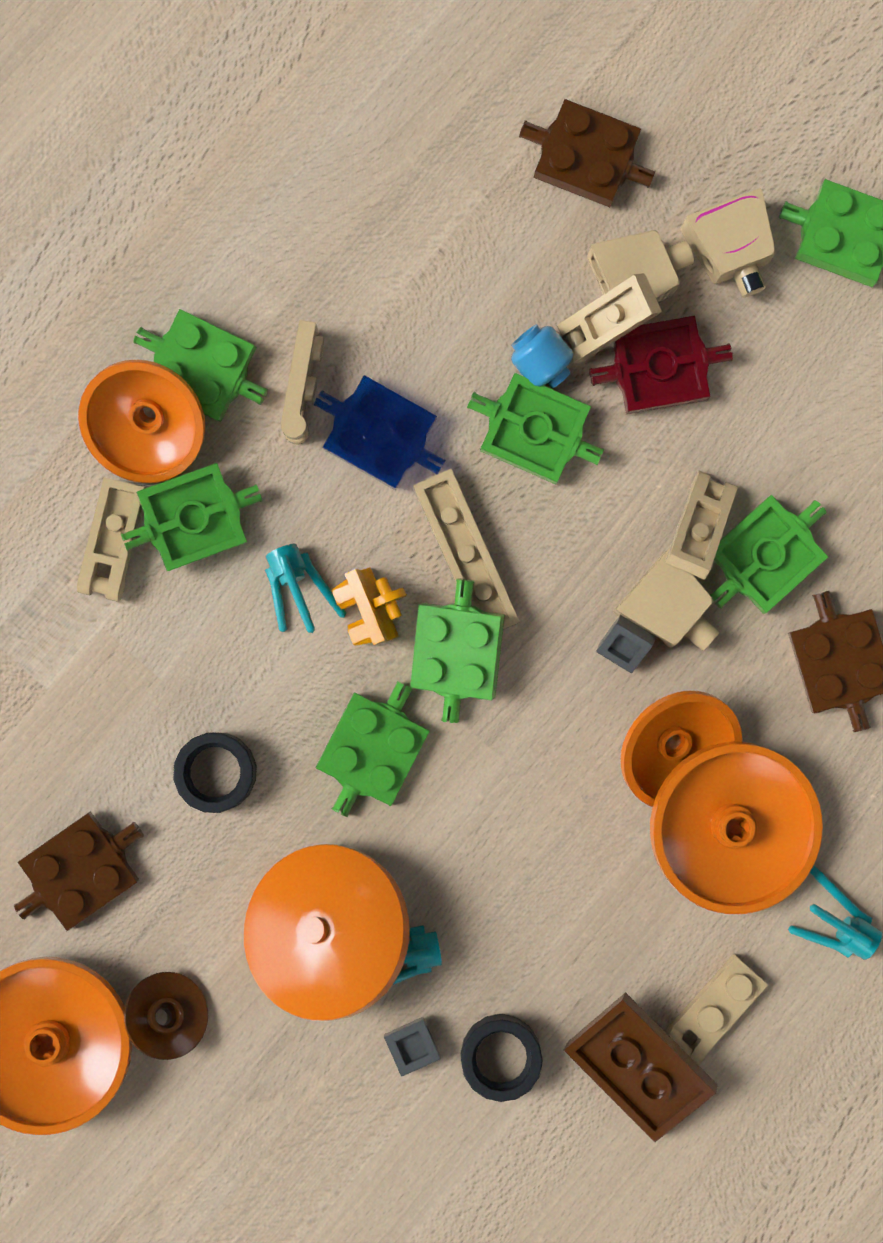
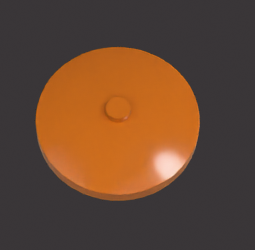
(736, 827)
(326, 932)
(58, 1045)

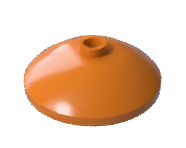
(128, 439)
(696, 723)

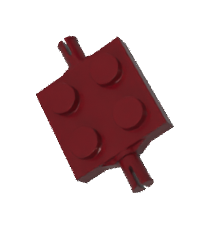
(661, 365)

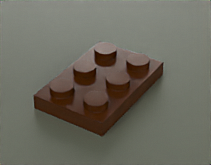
(640, 1067)

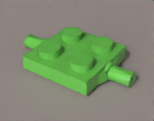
(841, 232)
(207, 360)
(535, 428)
(191, 517)
(768, 554)
(457, 650)
(372, 749)

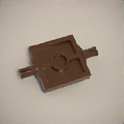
(587, 153)
(840, 660)
(78, 870)

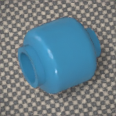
(542, 356)

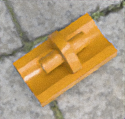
(375, 603)

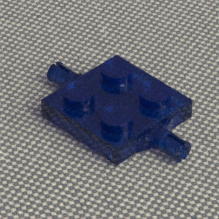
(379, 432)

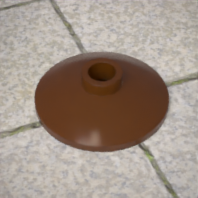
(185, 1015)

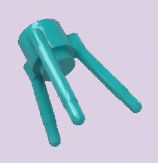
(287, 566)
(855, 934)
(421, 954)

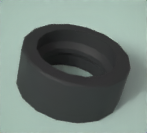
(183, 779)
(508, 1090)

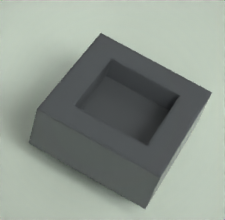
(626, 644)
(412, 1046)

